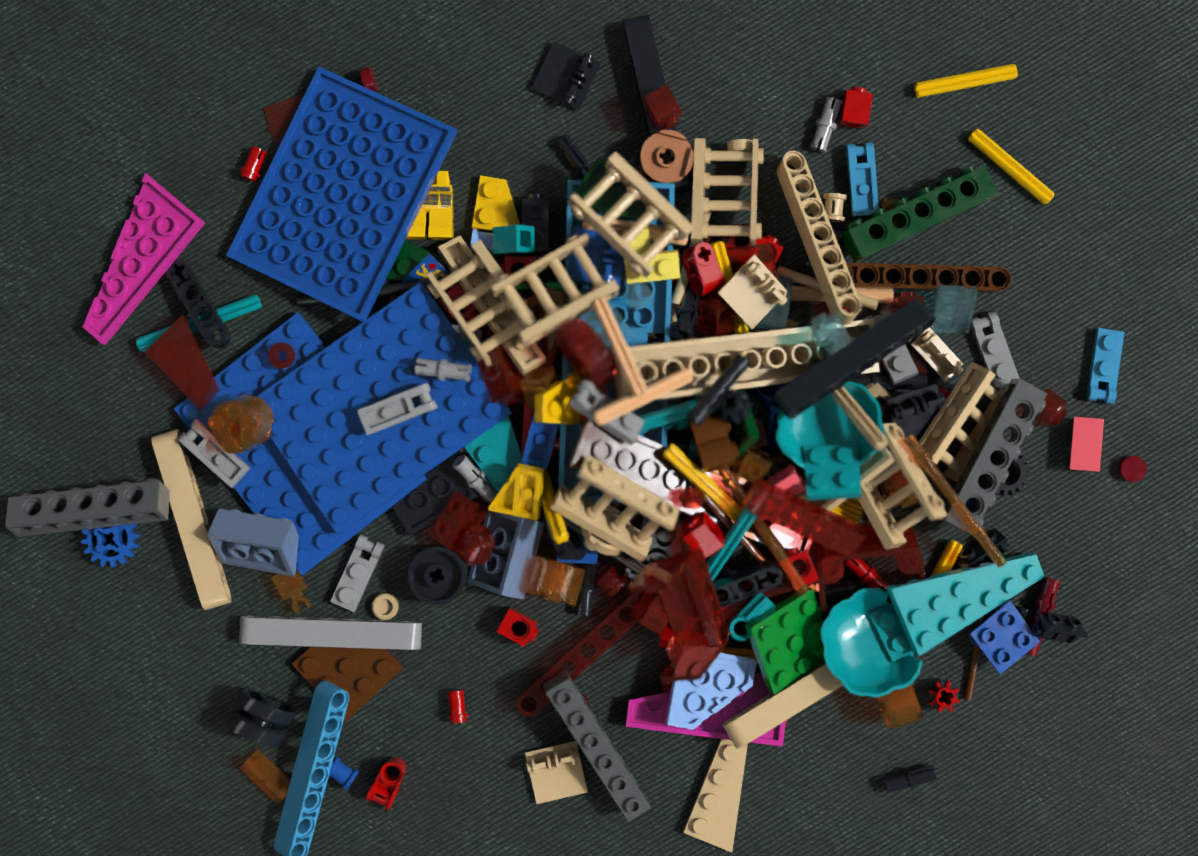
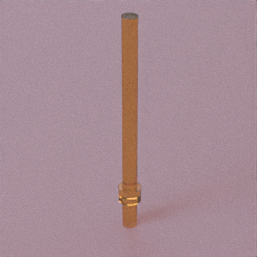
(924, 460)
(730, 481)

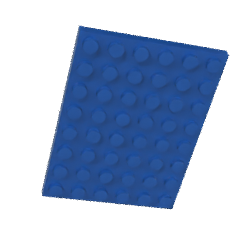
(342, 193)
(319, 402)
(271, 483)

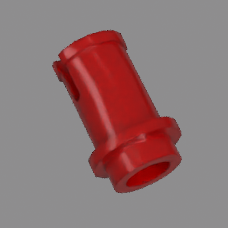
(253, 164)
(456, 706)

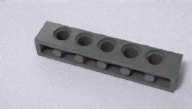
(992, 440)
(152, 507)
(596, 745)

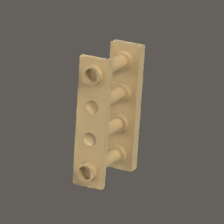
(704, 180)
(636, 190)
(480, 260)
(554, 315)
(954, 413)
(879, 509)
(603, 523)

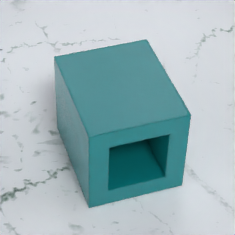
(513, 240)

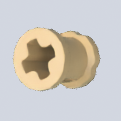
(838, 199)

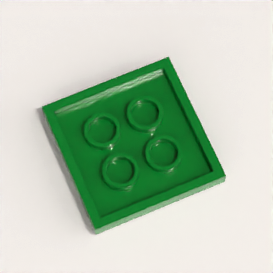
(788, 640)

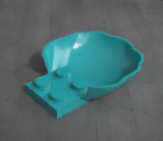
(830, 444)
(868, 645)

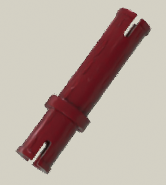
(1044, 603)

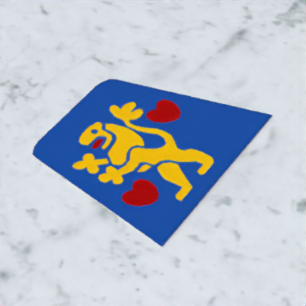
(426, 266)

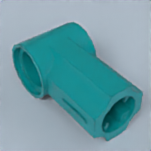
(753, 609)

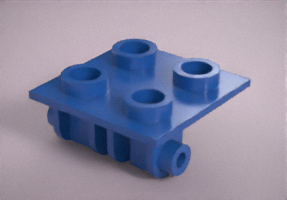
(602, 255)
(1004, 637)

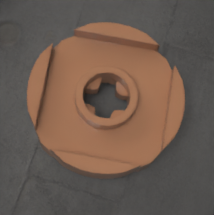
(658, 144)

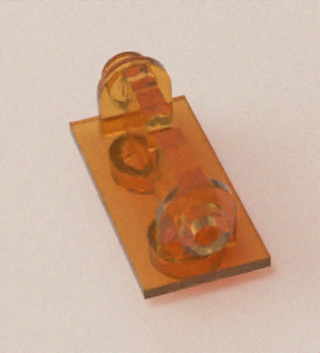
(266, 776)

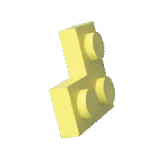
(664, 264)

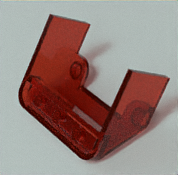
(830, 566)
(691, 610)

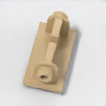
(937, 354)

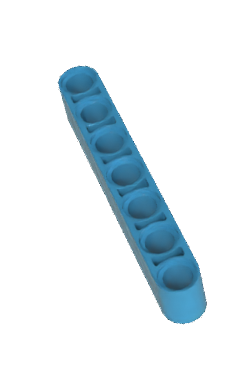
(311, 770)

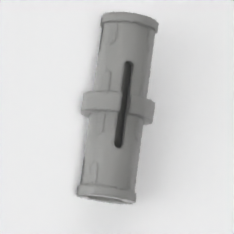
(826, 124)
(443, 369)
(475, 478)

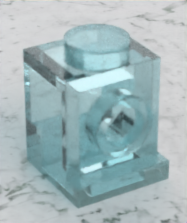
(829, 333)

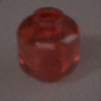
(1054, 409)
(476, 545)

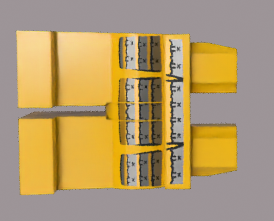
(440, 210)

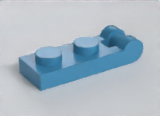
(862, 180)
(1105, 365)

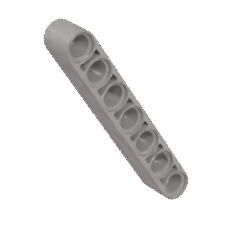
(330, 632)

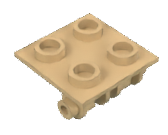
(753, 292)
(556, 772)

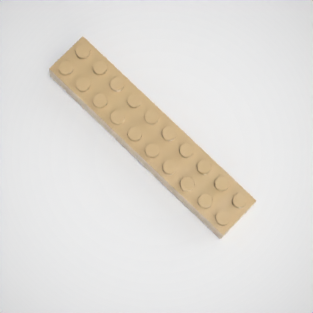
(773, 356)

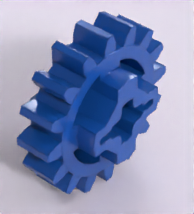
(103, 547)

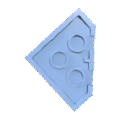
(698, 699)

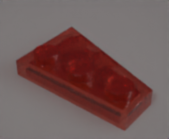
(182, 361)

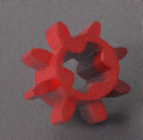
(935, 694)

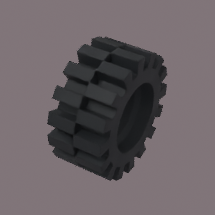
(1019, 479)

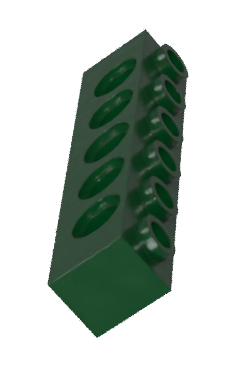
(979, 189)

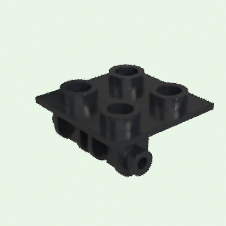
(566, 75)
(916, 409)

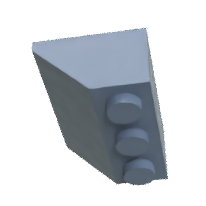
(255, 541)
(511, 557)

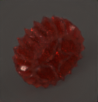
(587, 353)

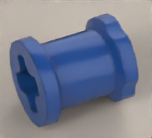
(342, 773)

